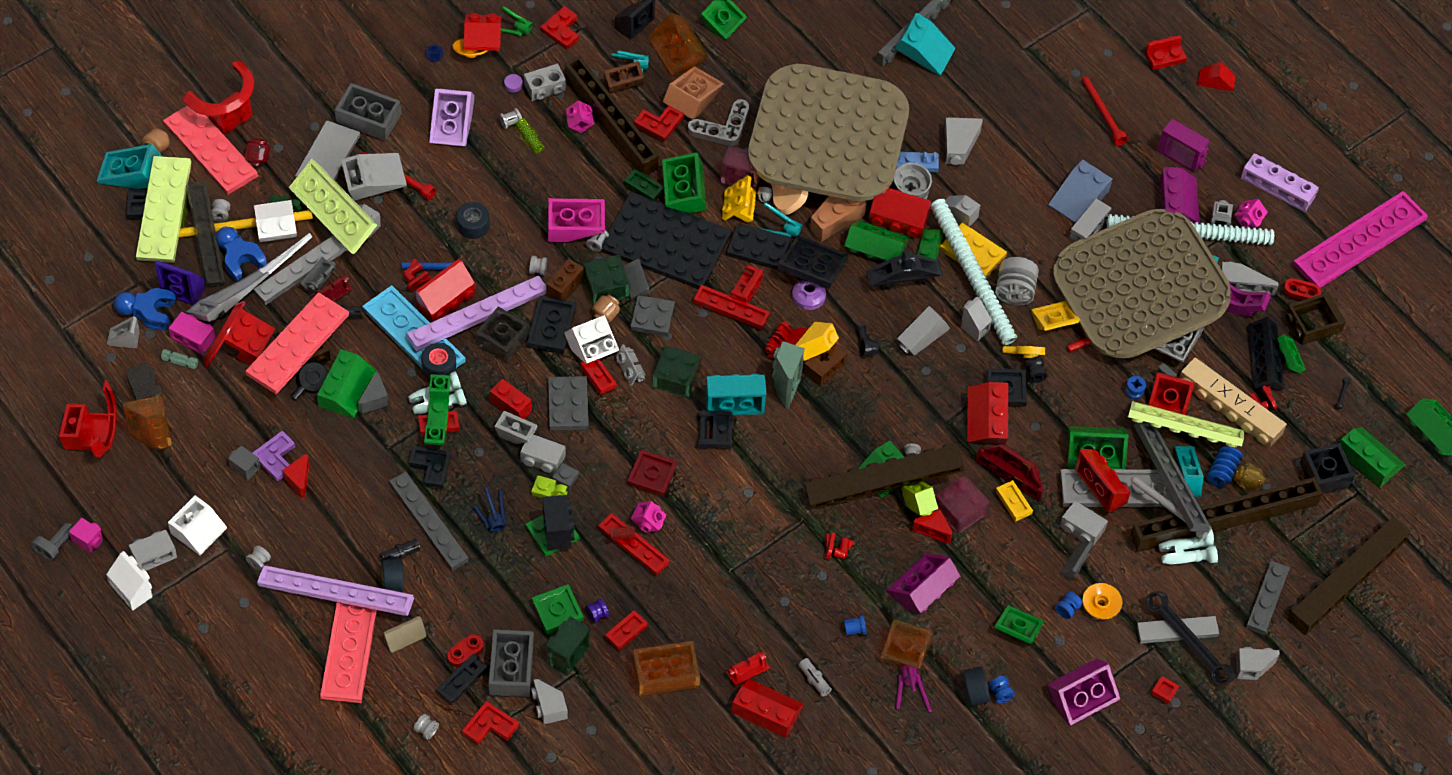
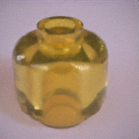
(1249, 476)

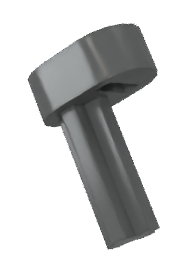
(50, 548)

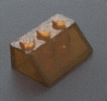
(677, 45)
(148, 422)

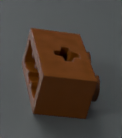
(623, 77)
(565, 280)
(825, 365)

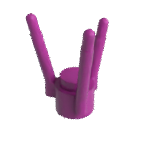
(911, 677)

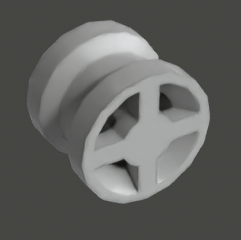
(220, 210)
(538, 265)
(258, 558)
(426, 726)

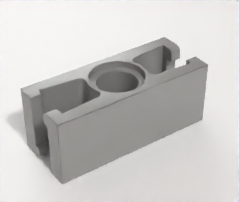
(1090, 221)

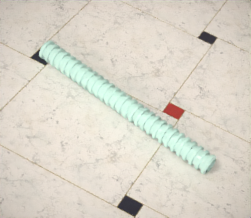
(1218, 232)
(973, 271)

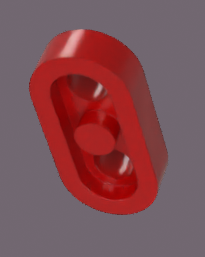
(1301, 289)
(465, 649)

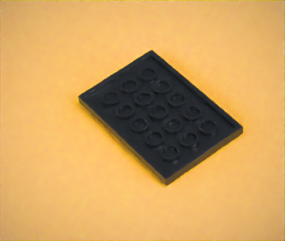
(666, 240)

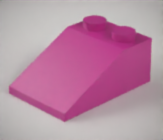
(575, 218)

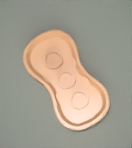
(788, 199)

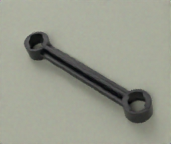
(1190, 638)

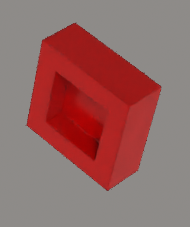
(1165, 690)

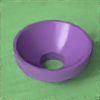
(808, 300)

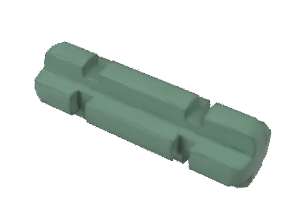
(178, 358)

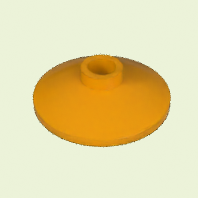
(458, 47)
(1103, 594)

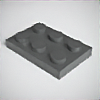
(568, 403)

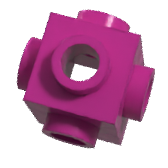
(579, 116)
(1251, 213)
(648, 516)

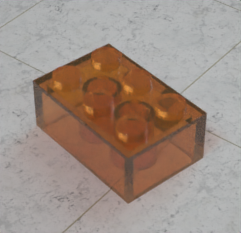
(666, 668)

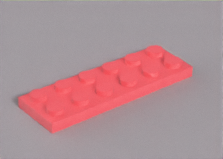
(211, 149)
(297, 343)
(348, 653)

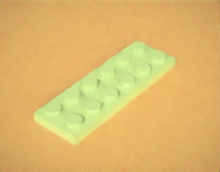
(333, 206)
(163, 209)
(1179, 422)

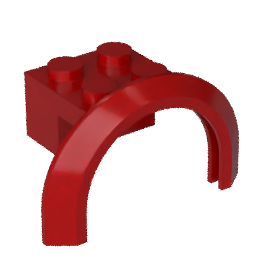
(231, 110)
(244, 334)
(90, 430)

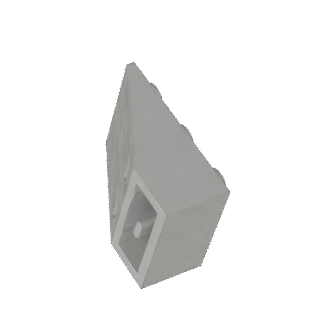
(373, 174)
(1180, 347)

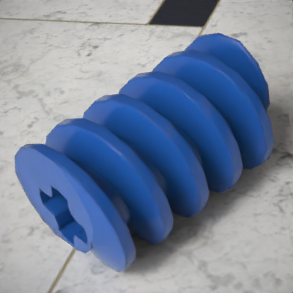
(1224, 466)

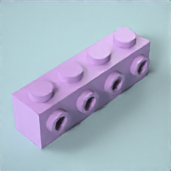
(1279, 182)

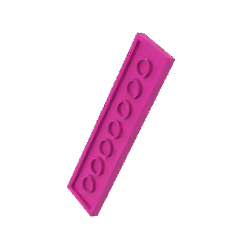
(1360, 240)

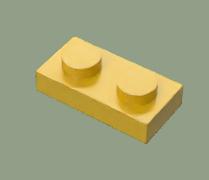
(1014, 501)

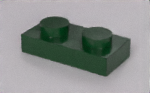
(643, 185)

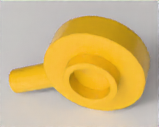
(1027, 351)

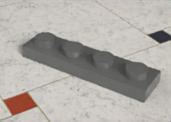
(1267, 597)

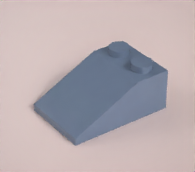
(1080, 191)

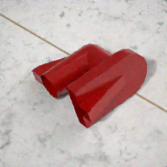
(415, 282)
(1268, 395)
(845, 546)

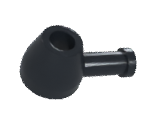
(867, 346)

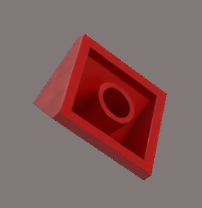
(1171, 393)

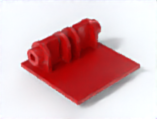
(783, 334)

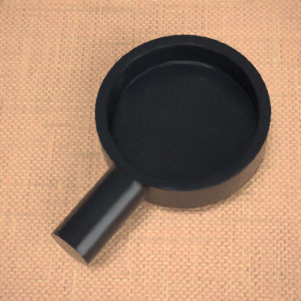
(310, 378)

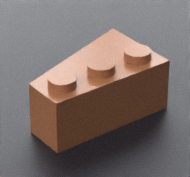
(835, 215)

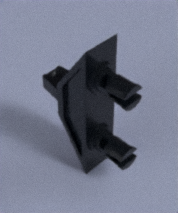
(904, 268)

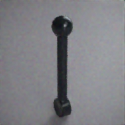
(1346, 381)

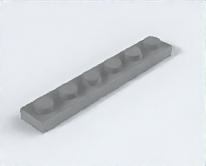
(298, 270)

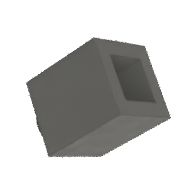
(244, 462)

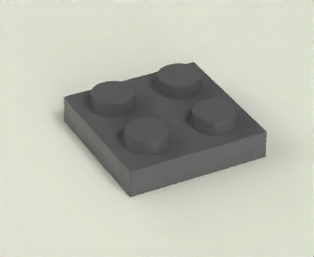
(652, 315)

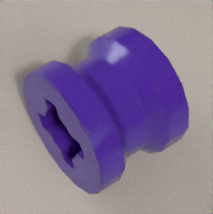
(597, 610)

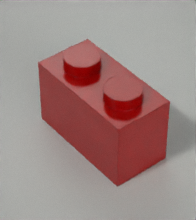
(510, 399)

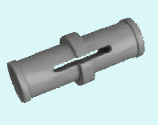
(807, 667)

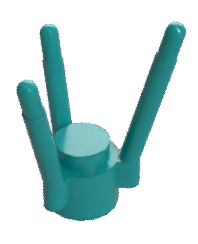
(643, 59)
(791, 227)

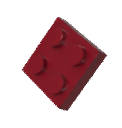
(652, 473)

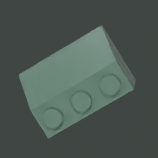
(787, 371)

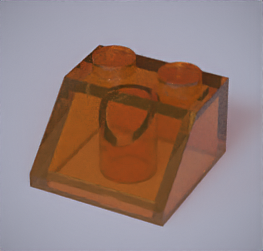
(907, 644)

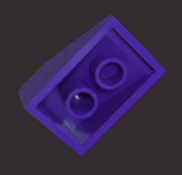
(183, 283)

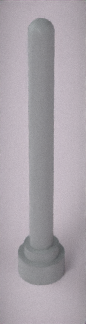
(1163, 501)

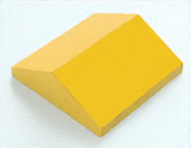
(1054, 316)

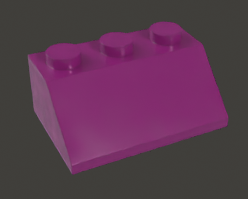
(1179, 193)
(924, 582)
(1084, 691)

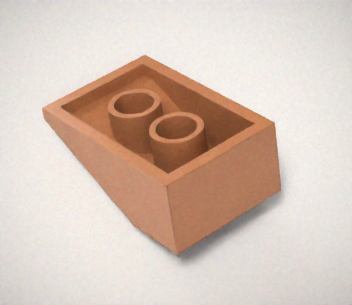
(692, 92)

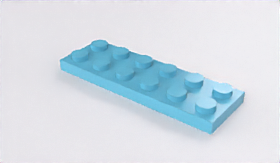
(398, 318)

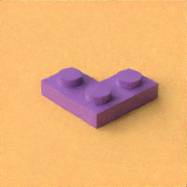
(271, 454)

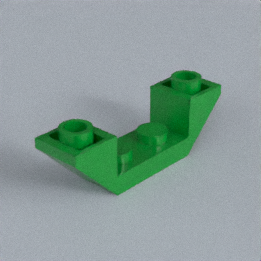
(438, 410)

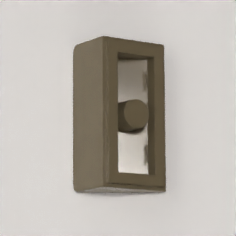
(404, 634)

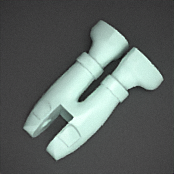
(423, 394)
(1181, 544)

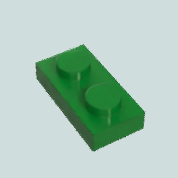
(930, 243)
(1292, 356)

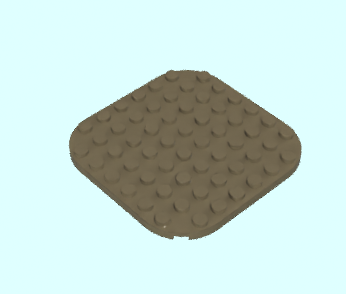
(828, 132)
(1142, 283)

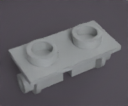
(626, 360)

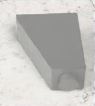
(960, 138)
(923, 331)

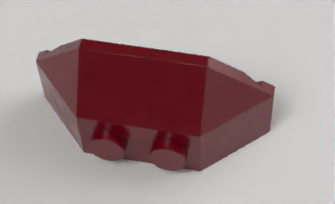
(1012, 466)

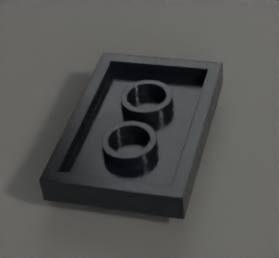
(758, 246)
(549, 324)

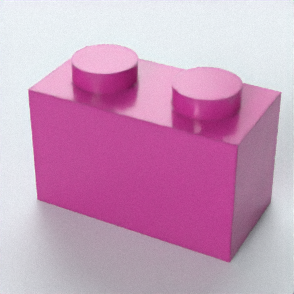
(192, 332)

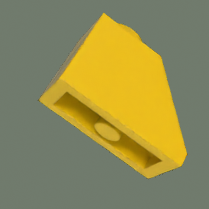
(818, 339)

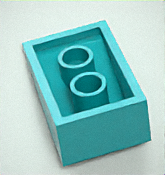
(925, 44)
(128, 167)

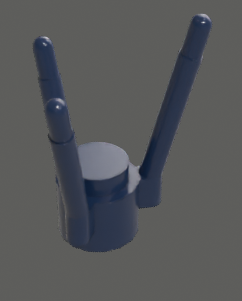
(495, 521)

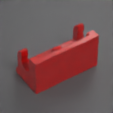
(747, 284)

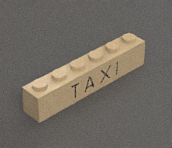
(1233, 403)

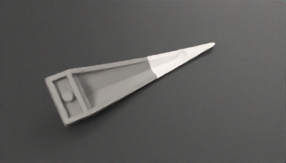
(222, 301)

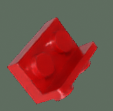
(1165, 52)

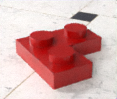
(558, 28)
(661, 126)
(488, 719)

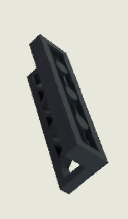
(1272, 354)

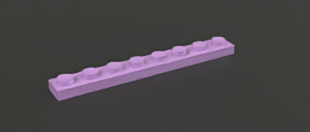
(476, 313)
(335, 590)

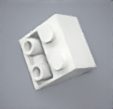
(592, 340)
(196, 525)
(129, 581)

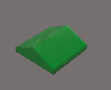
(722, 18)
(1019, 624)

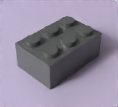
(368, 111)
(511, 663)

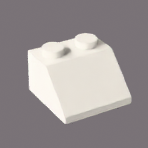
(275, 221)

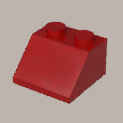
(482, 32)

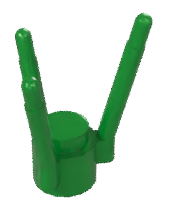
(522, 25)

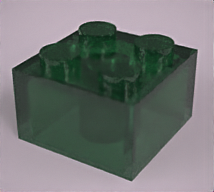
(606, 277)
(676, 371)
(568, 645)

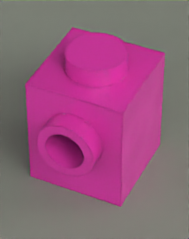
(86, 535)

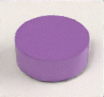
(513, 83)

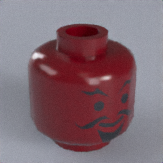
(257, 151)

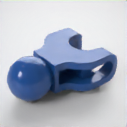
(238, 252)
(144, 306)

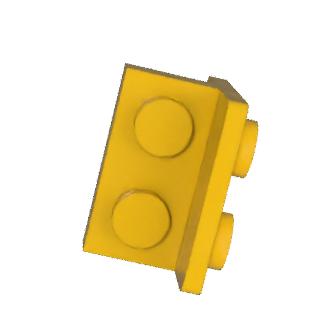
(739, 200)

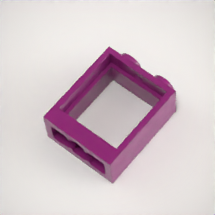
(1189, 139)

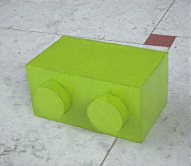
(920, 498)

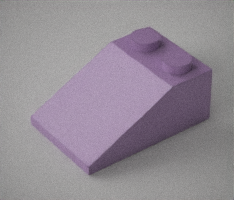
(451, 117)

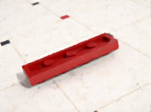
(731, 307)
(636, 547)

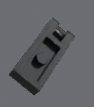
(462, 679)

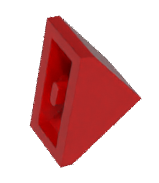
(1217, 77)
(297, 475)
(933, 526)

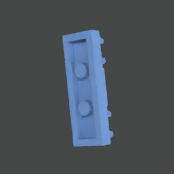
(928, 160)

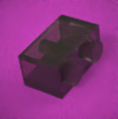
(142, 381)

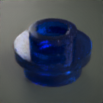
(434, 52)

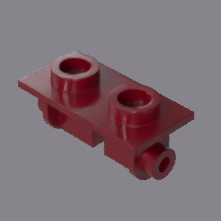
(336, 289)

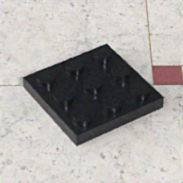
(813, 262)

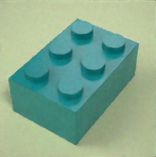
(736, 393)

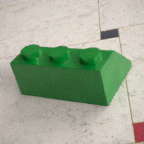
(684, 183)
(875, 241)
(345, 384)
(1434, 423)
(1109, 442)
(1370, 456)

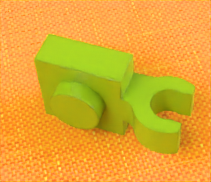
(547, 487)

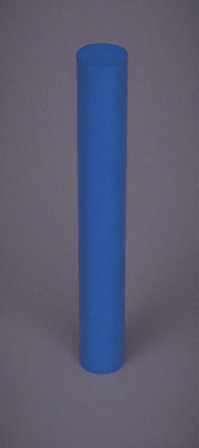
(427, 265)

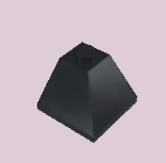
(635, 18)

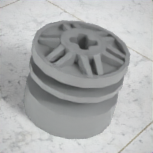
(912, 179)
(1017, 281)

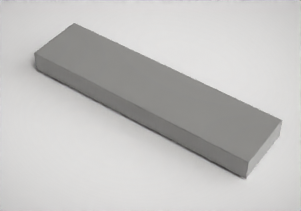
(1162, 631)

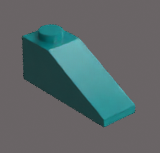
(1190, 468)

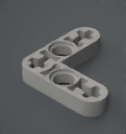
(723, 131)

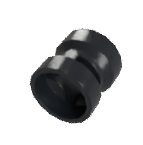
(1036, 370)

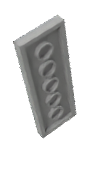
(1075, 489)

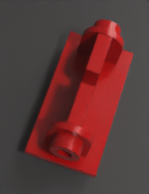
(747, 669)

